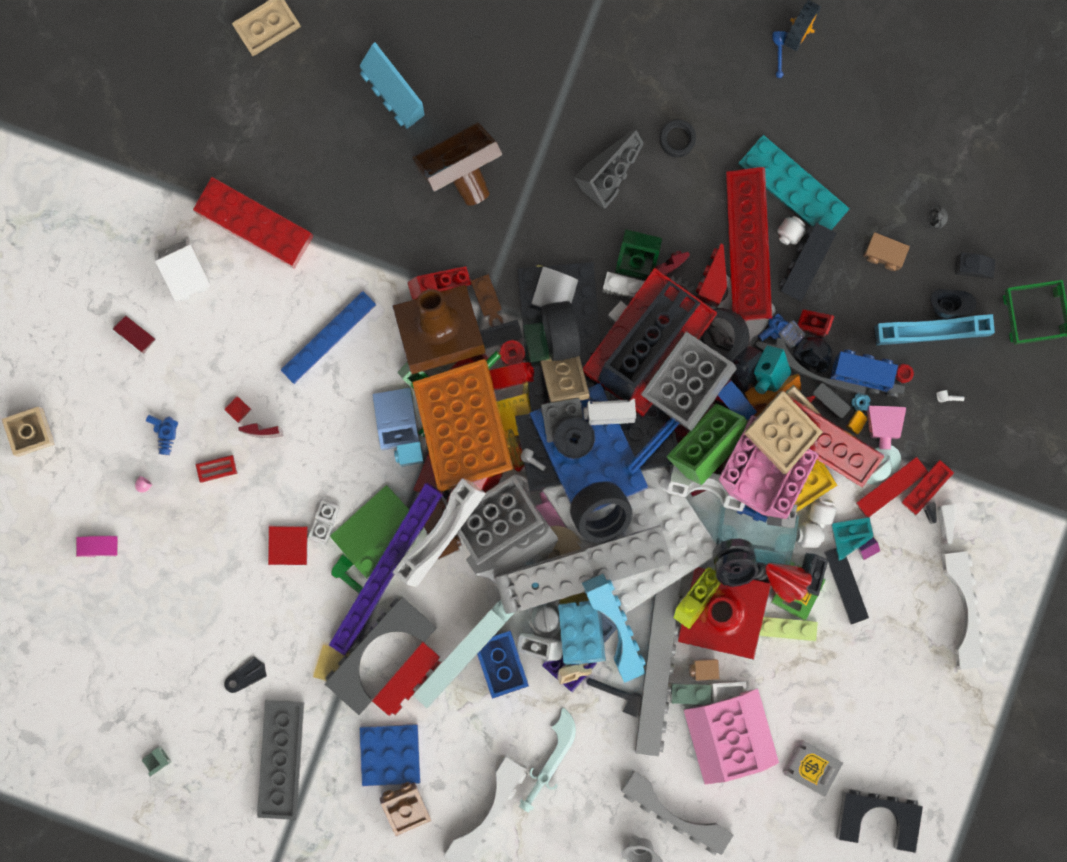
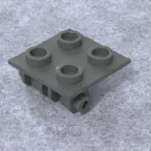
(556, 411)

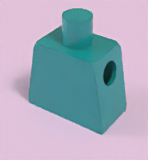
(771, 370)

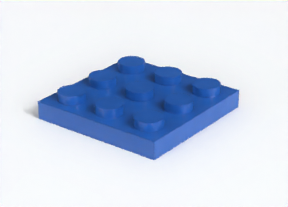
(389, 755)

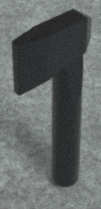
(634, 699)

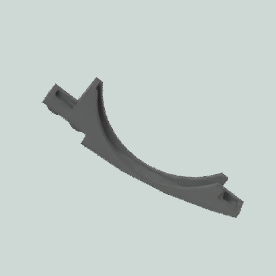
(844, 386)

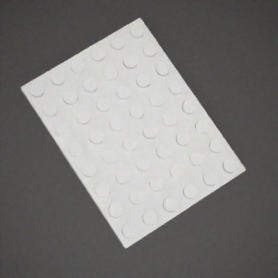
(683, 531)

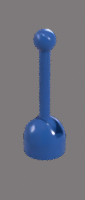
(779, 39)

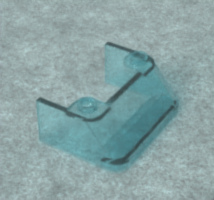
(783, 545)

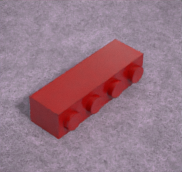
(406, 678)

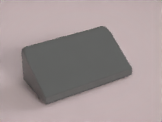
(831, 400)

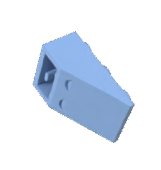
(395, 418)

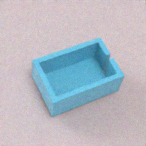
(581, 633)

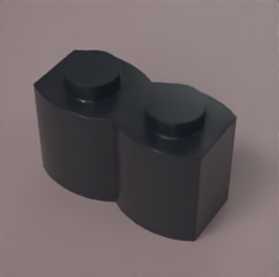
(746, 362)

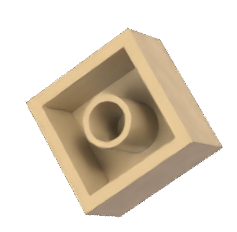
(28, 431)

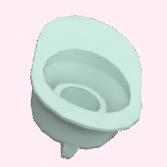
(887, 467)

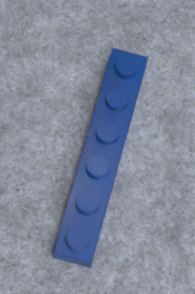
(328, 337)

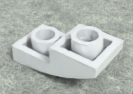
(323, 522)

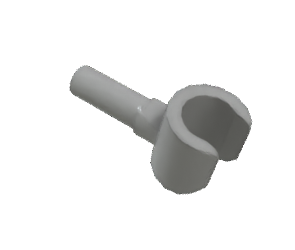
(527, 457)

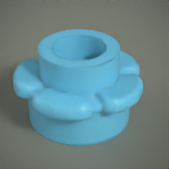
(857, 406)

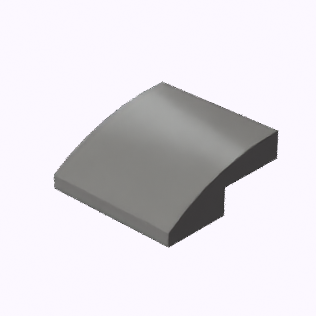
(553, 287)

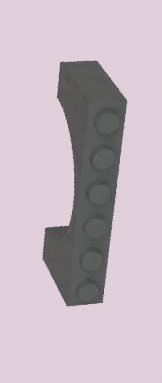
(346, 679)

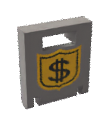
(810, 767)

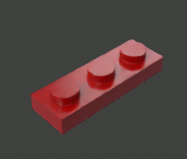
(927, 487)

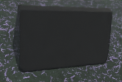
(816, 567)

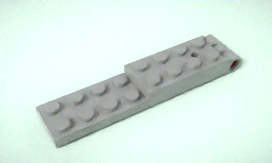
(565, 573)

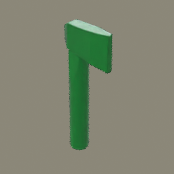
(339, 570)

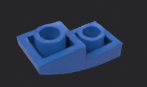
(736, 401)

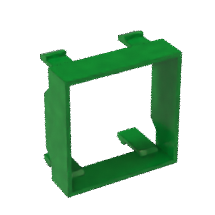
(1058, 290)

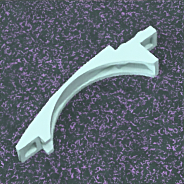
(462, 655)

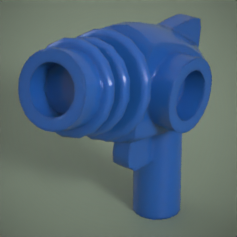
(776, 325)
(166, 431)

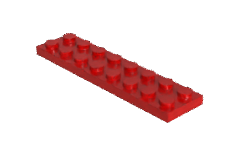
(749, 243)

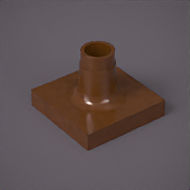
(459, 162)
(438, 328)

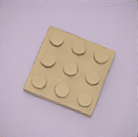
(783, 432)

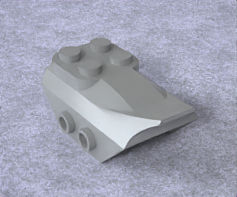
(528, 549)

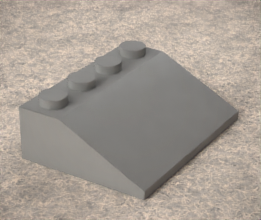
(689, 381)
(499, 520)

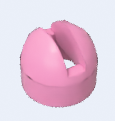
(142, 484)

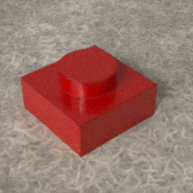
(237, 409)

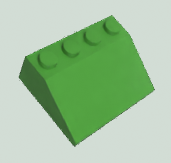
(370, 530)

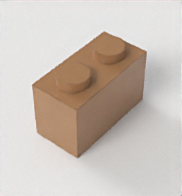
(886, 252)
(704, 669)

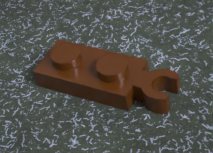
(487, 298)

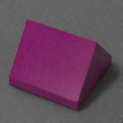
(869, 549)

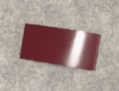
(673, 262)

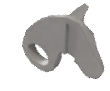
(755, 327)

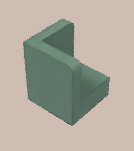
(156, 761)

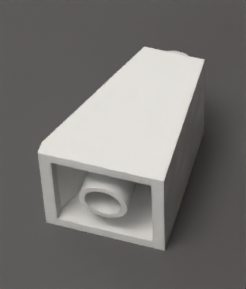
(182, 269)

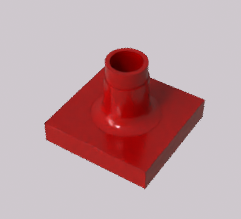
(742, 631)

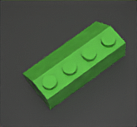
(708, 443)

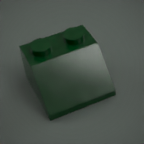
(638, 254)

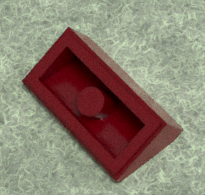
(134, 334)

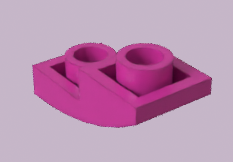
(96, 546)

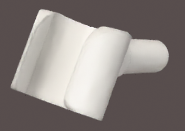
(942, 396)

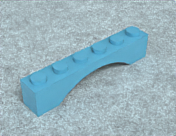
(934, 330)
(601, 598)

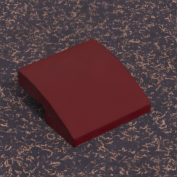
(256, 430)

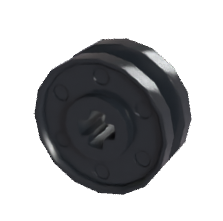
(584, 440)

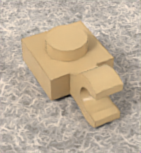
(570, 673)

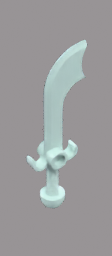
(565, 732)

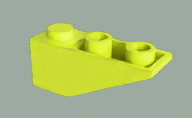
(697, 598)

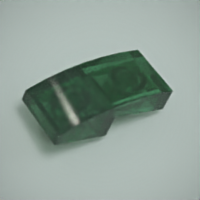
(536, 342)

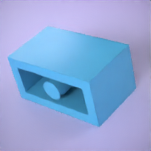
(409, 454)

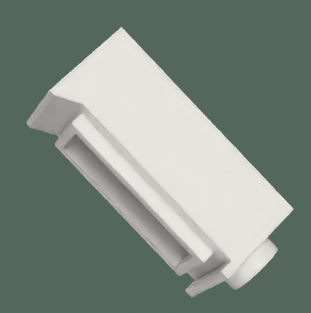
(610, 412)

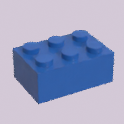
(864, 370)
(502, 665)

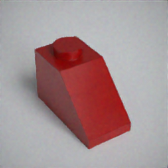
(815, 323)

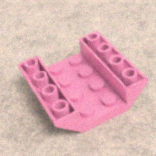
(759, 483)
(731, 738)

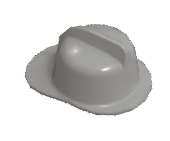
(545, 619)
(640, 851)

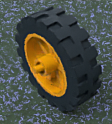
(802, 25)

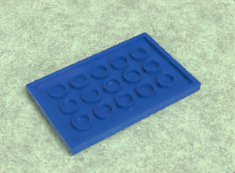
(603, 463)

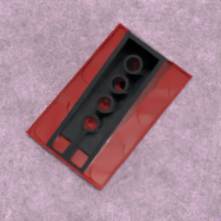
(646, 337)

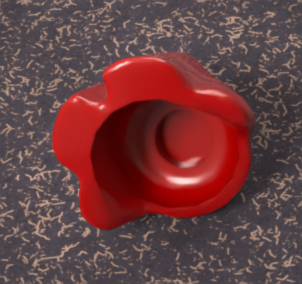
(788, 581)

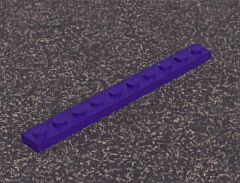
(384, 569)

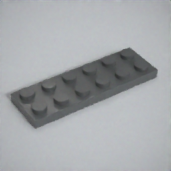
(280, 760)

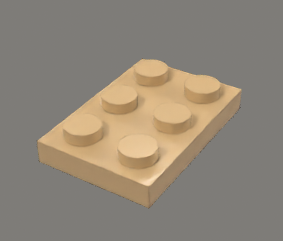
(266, 25)
(565, 379)

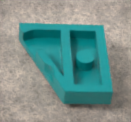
(851, 535)

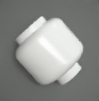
(791, 230)
(822, 512)
(809, 535)

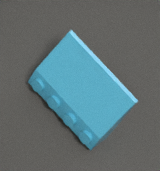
(391, 87)

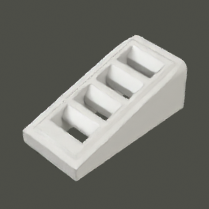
(947, 519)

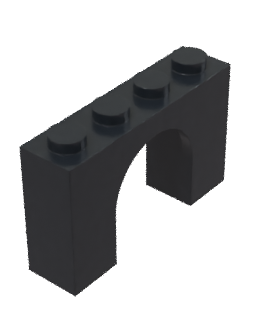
(907, 817)

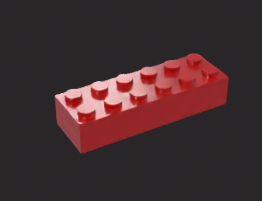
(253, 223)

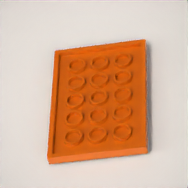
(462, 425)

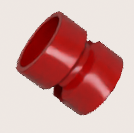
(512, 353)

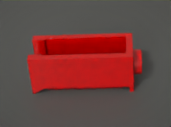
(512, 375)

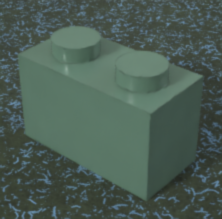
(690, 694)

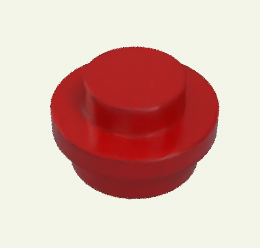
(904, 373)

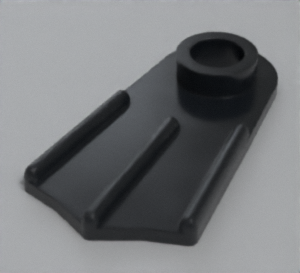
(246, 675)

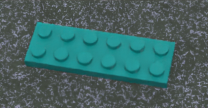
(794, 185)

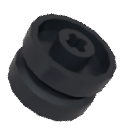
(735, 562)

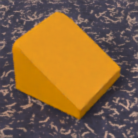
(857, 422)

